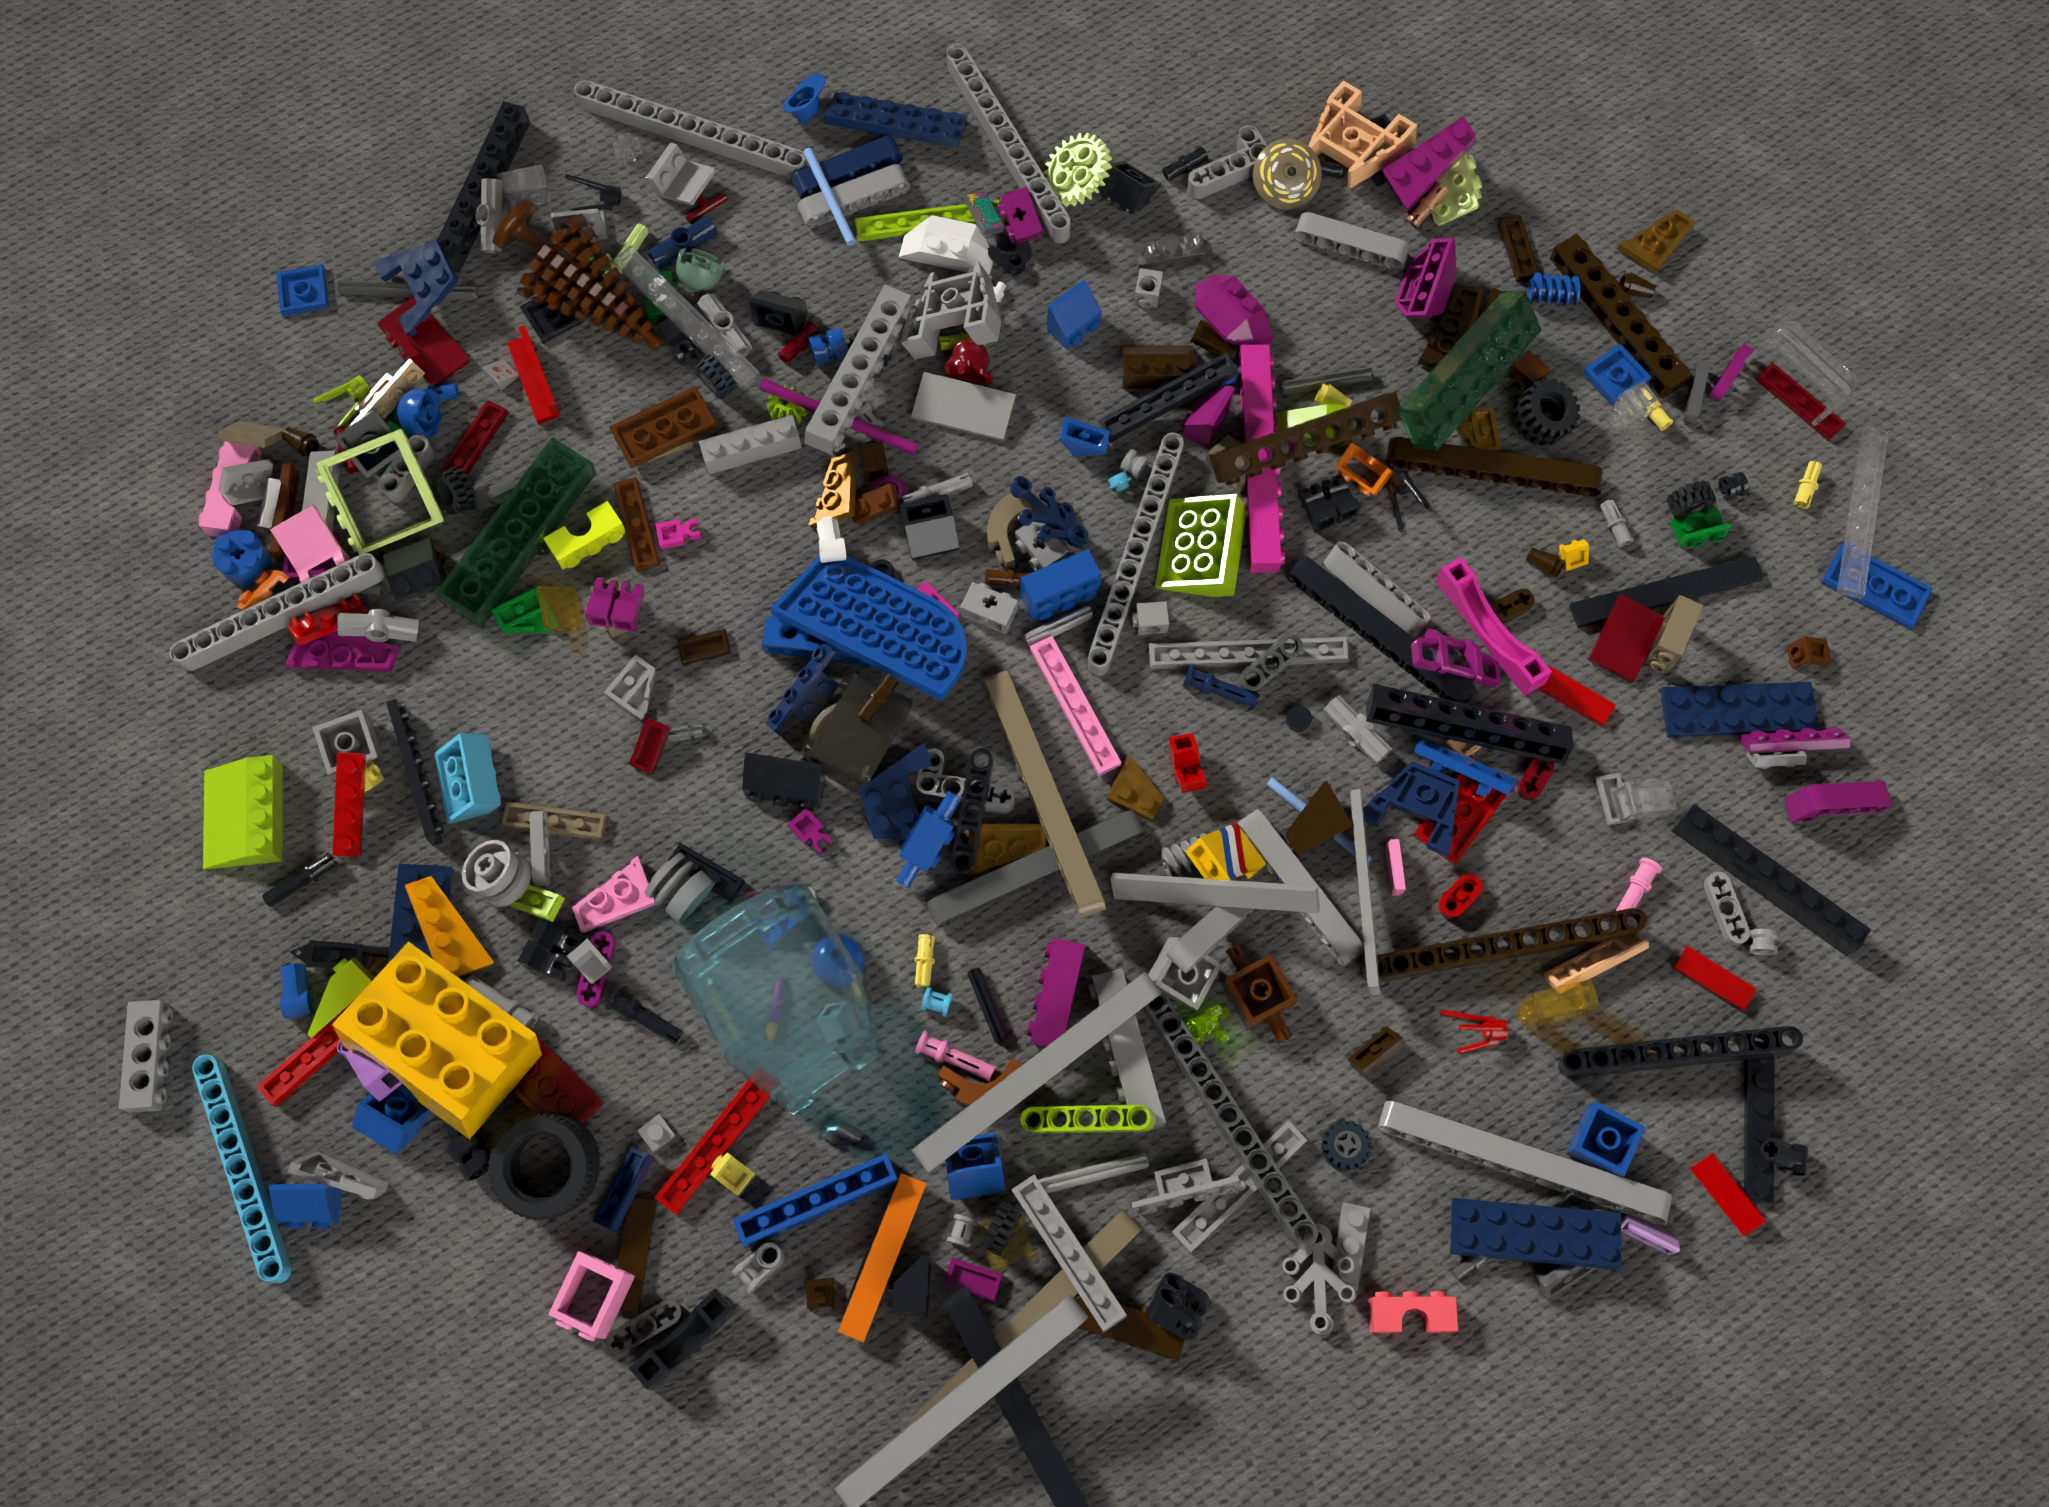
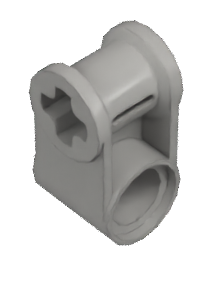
(758, 1267)

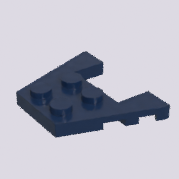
(428, 276)
(1423, 795)
(890, 799)

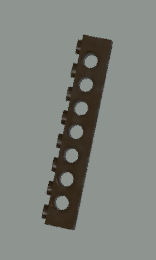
(1621, 328)
(1224, 460)

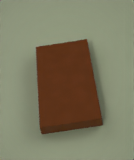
(663, 427)

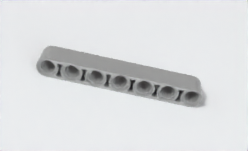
(1287, 869)

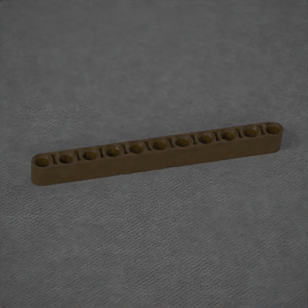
(1514, 939)

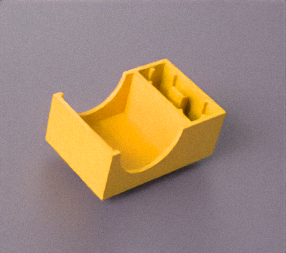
(439, 1039)

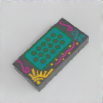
(984, 213)

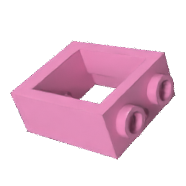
(621, 1283)

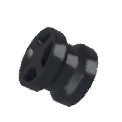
(1733, 486)

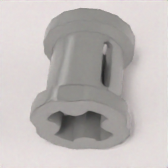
(962, 1231)

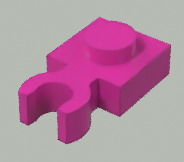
(673, 533)

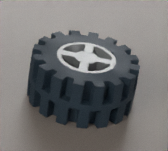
(715, 376)
(1348, 1136)

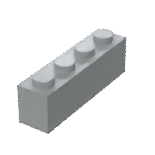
(750, 444)

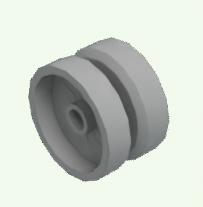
(496, 873)

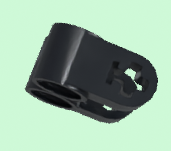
(1171, 1304)

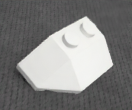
(947, 245)

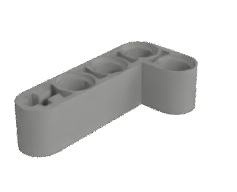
(1204, 179)
(943, 782)

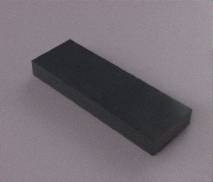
(726, 883)

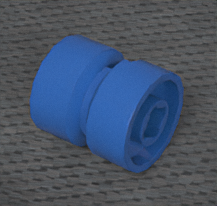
(828, 346)

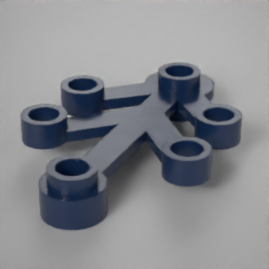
(1070, 531)

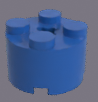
(241, 557)

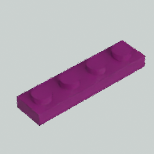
(1802, 740)

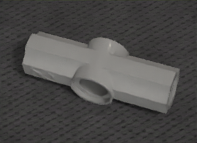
(490, 213)
(718, 316)
(1357, 730)

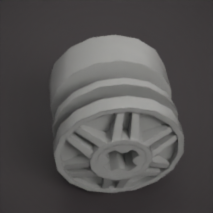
(679, 887)

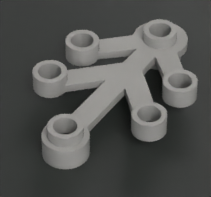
(1319, 1273)

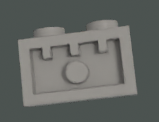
(677, 178)
(594, 216)

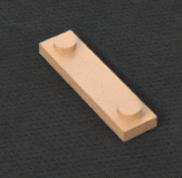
(1596, 960)

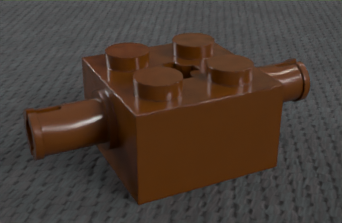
(1261, 976)

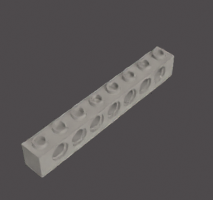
(827, 437)

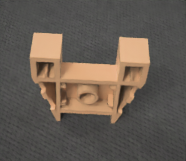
(1358, 141)

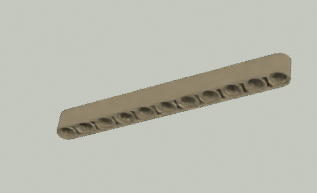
(1044, 795)
(1100, 1250)

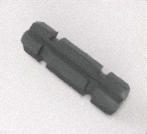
(685, 731)

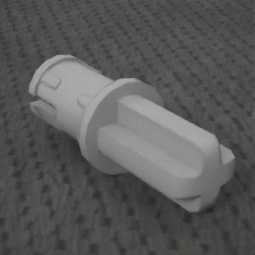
(1616, 523)

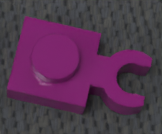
(808, 829)

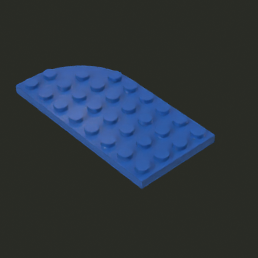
(878, 622)

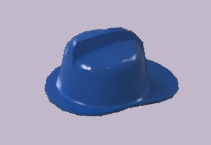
(805, 99)

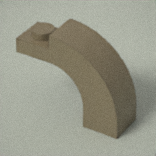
(1000, 523)

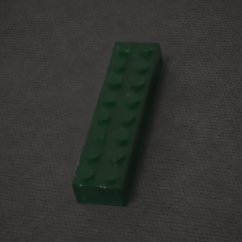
(1469, 370)
(516, 532)

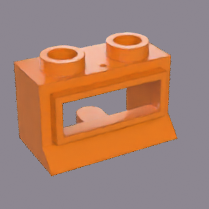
(1372, 463)

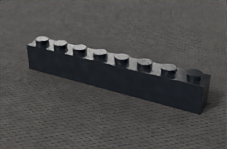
(1771, 880)

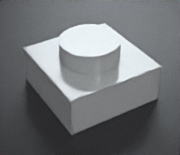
(656, 1133)

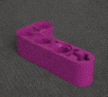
(1837, 799)

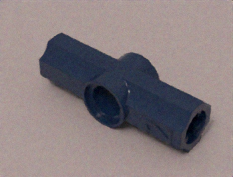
(692, 236)

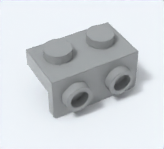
(245, 481)

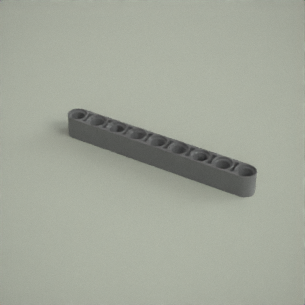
(1030, 870)

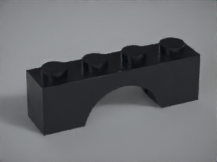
(684, 1341)

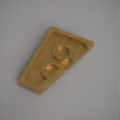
(1657, 242)
(839, 490)

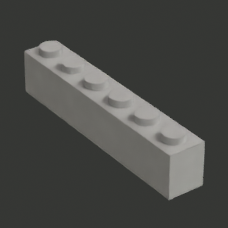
(1127, 1053)

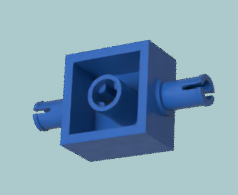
(926, 839)

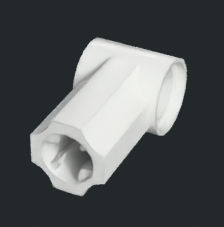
(830, 541)

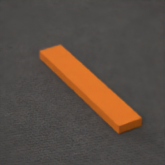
(882, 1258)

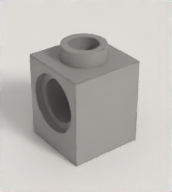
(1148, 280)
(1151, 618)

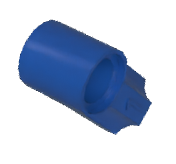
(296, 994)

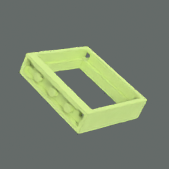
(346, 519)

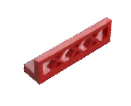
(533, 378)

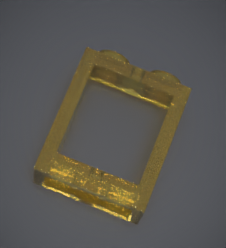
(1557, 1004)

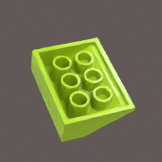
(1202, 545)
(243, 813)

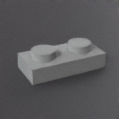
(1770, 759)

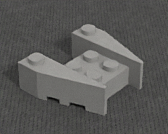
(952, 302)

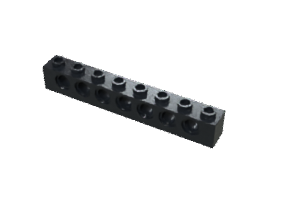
(493, 158)
(1469, 724)

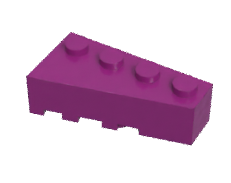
(1428, 163)
(1057, 992)

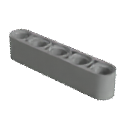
(855, 195)
(1352, 240)
(316, 492)
(1376, 588)
(1206, 936)

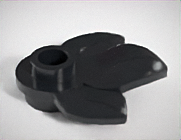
(1008, 254)

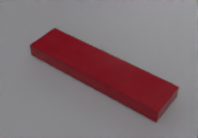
(1799, 400)
(476, 437)

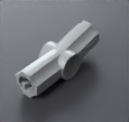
(378, 626)

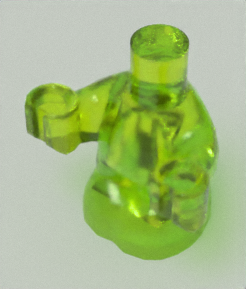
(1209, 1023)

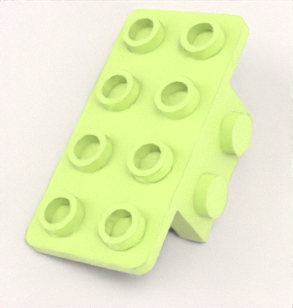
(1462, 191)

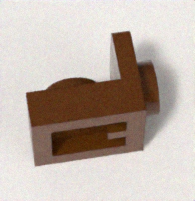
(1809, 651)

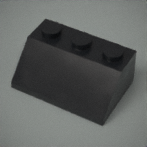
(783, 781)

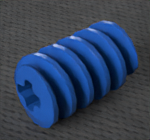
(1554, 288)

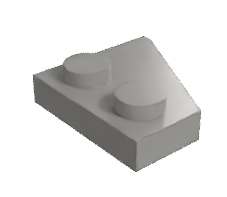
(633, 687)

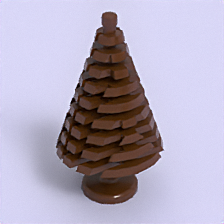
(570, 273)

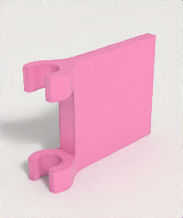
(308, 542)

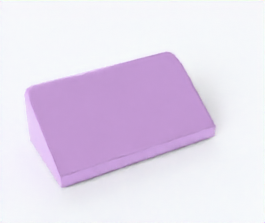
(1650, 1234)

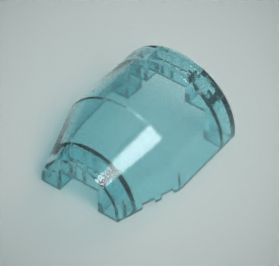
(779, 994)

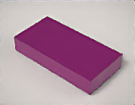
(978, 1280)

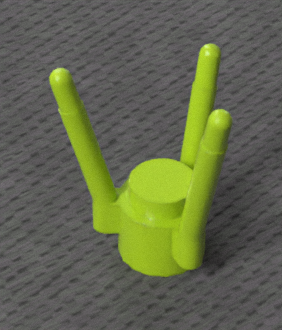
(355, 388)

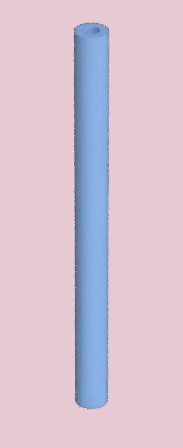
(829, 196)
(1299, 805)

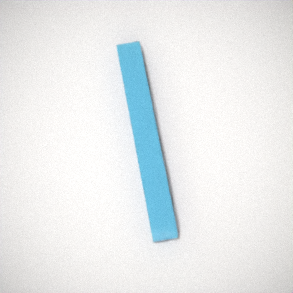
(249, 1177)

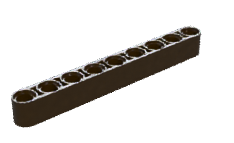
(1497, 466)

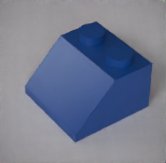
(1073, 315)
(392, 1120)
(975, 1168)
(305, 1205)

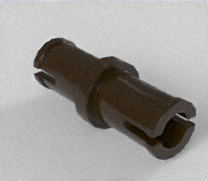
(877, 698)

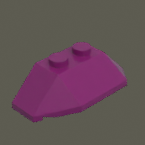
(1428, 280)
(1232, 311)

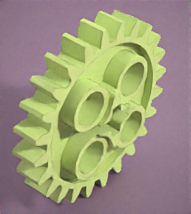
(1078, 168)

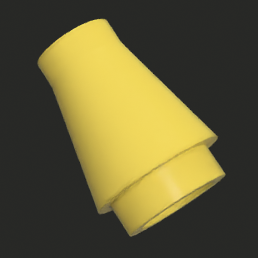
(1329, 395)

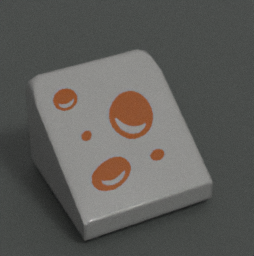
(500, 373)

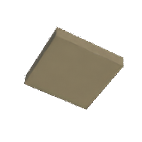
(251, 434)

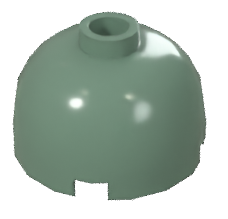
(698, 270)

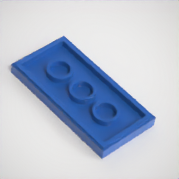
(1886, 592)

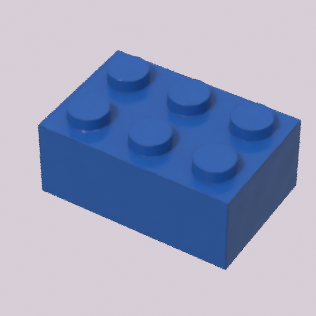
(1060, 585)

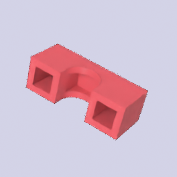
(1437, 1311)

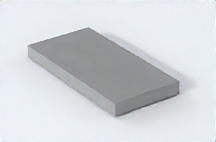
(963, 406)

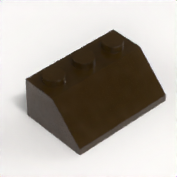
(1155, 365)

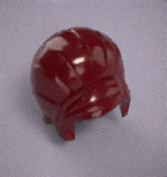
(969, 363)

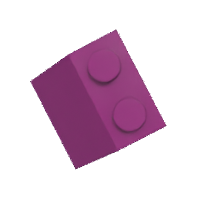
(1208, 415)

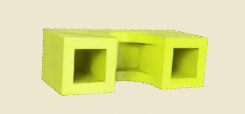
(570, 549)

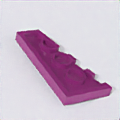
(343, 653)

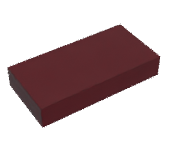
(650, 745)

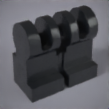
(676, 339)
(1339, 506)
(540, 955)

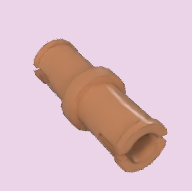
(1427, 205)

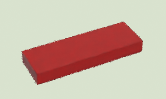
(1578, 697)
(1714, 978)
(1728, 1194)

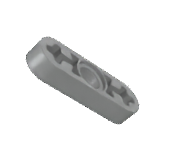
(540, 848)
(1741, 923)

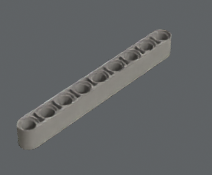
(264, 618)

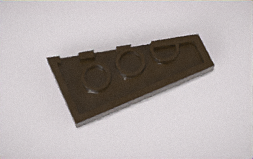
(1455, 323)

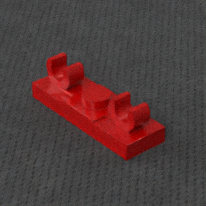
(323, 621)

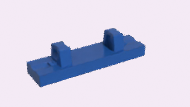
(1487, 776)

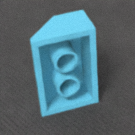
(467, 777)

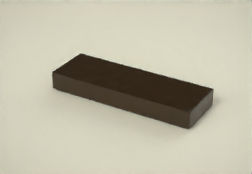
(1518, 248)

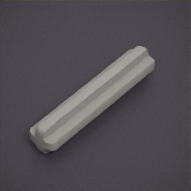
(1059, 625)

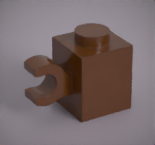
(1526, 372)

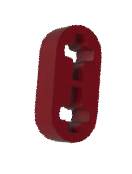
(1540, 781)

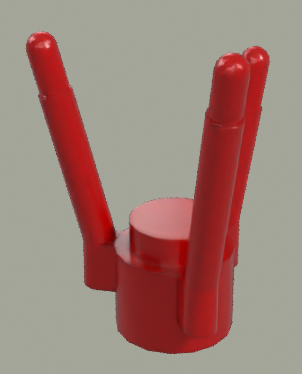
(1491, 1028)

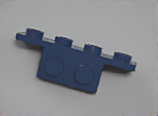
(808, 693)

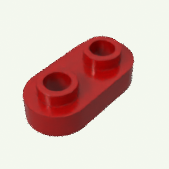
(1459, 897)

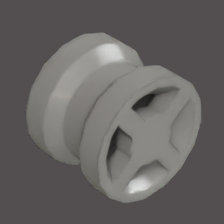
(1134, 463)
(1763, 942)

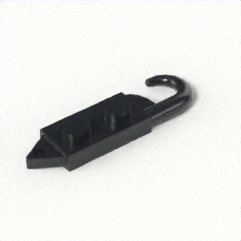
(328, 954)

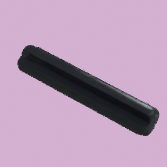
(987, 1005)

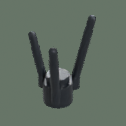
(609, 194)
(1403, 484)

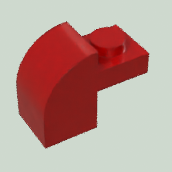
(1186, 762)

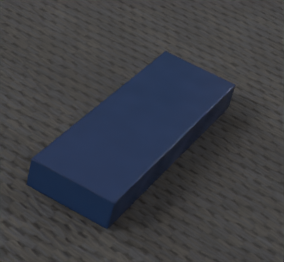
(623, 1189)

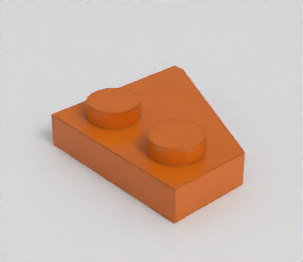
(262, 589)

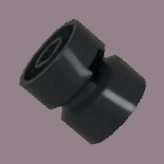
(462, 1151)

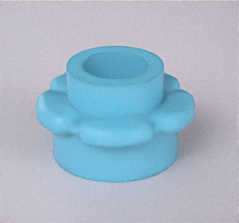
(1119, 482)

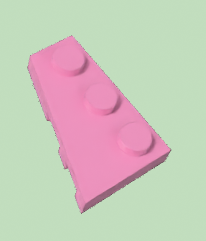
(615, 899)

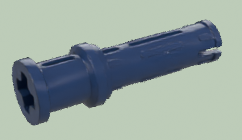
(1209, 679)

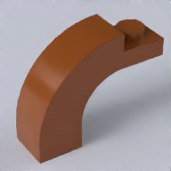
(971, 1091)

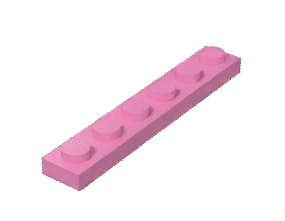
(1075, 706)

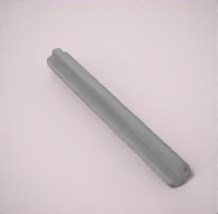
(1094, 1173)

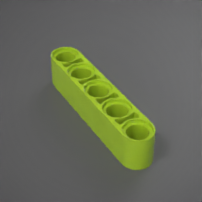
(1075, 1116)

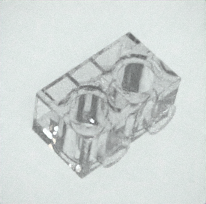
(1632, 408)

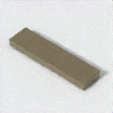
(561, 821)

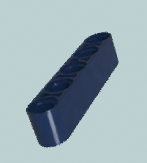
(849, 165)

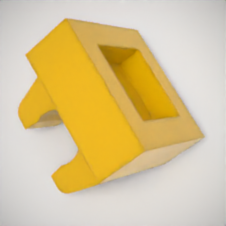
(1574, 554)

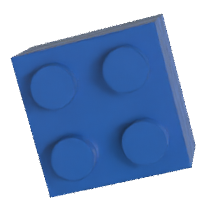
(1605, 1139)

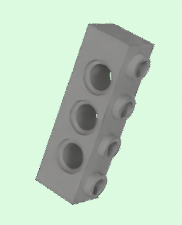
(136, 1044)

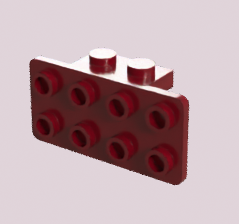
(429, 348)

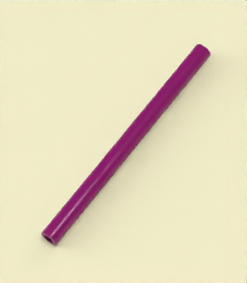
(857, 425)

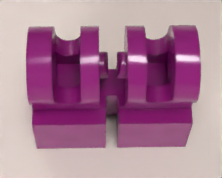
(605, 609)

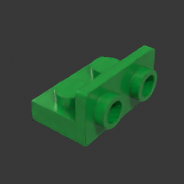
(1699, 527)

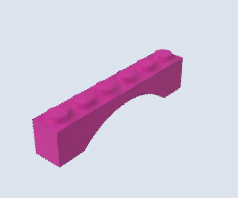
(1517, 660)

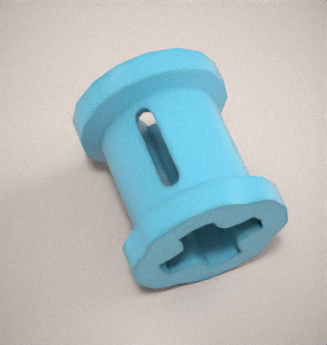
(936, 1001)

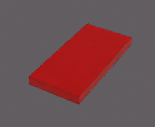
(1470, 817)

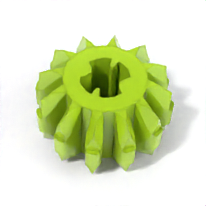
(780, 408)

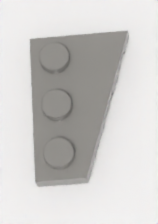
(338, 1174)

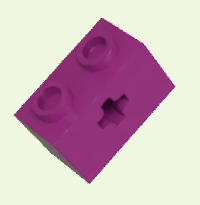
(1021, 203)

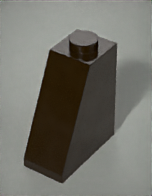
(1318, 822)

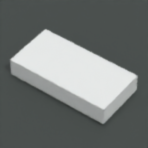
(269, 503)

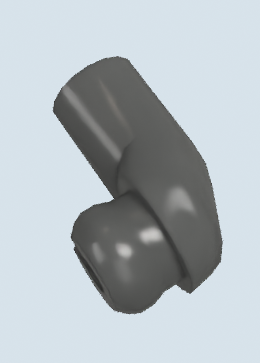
(841, 1129)

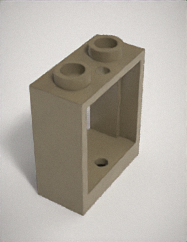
(1673, 634)

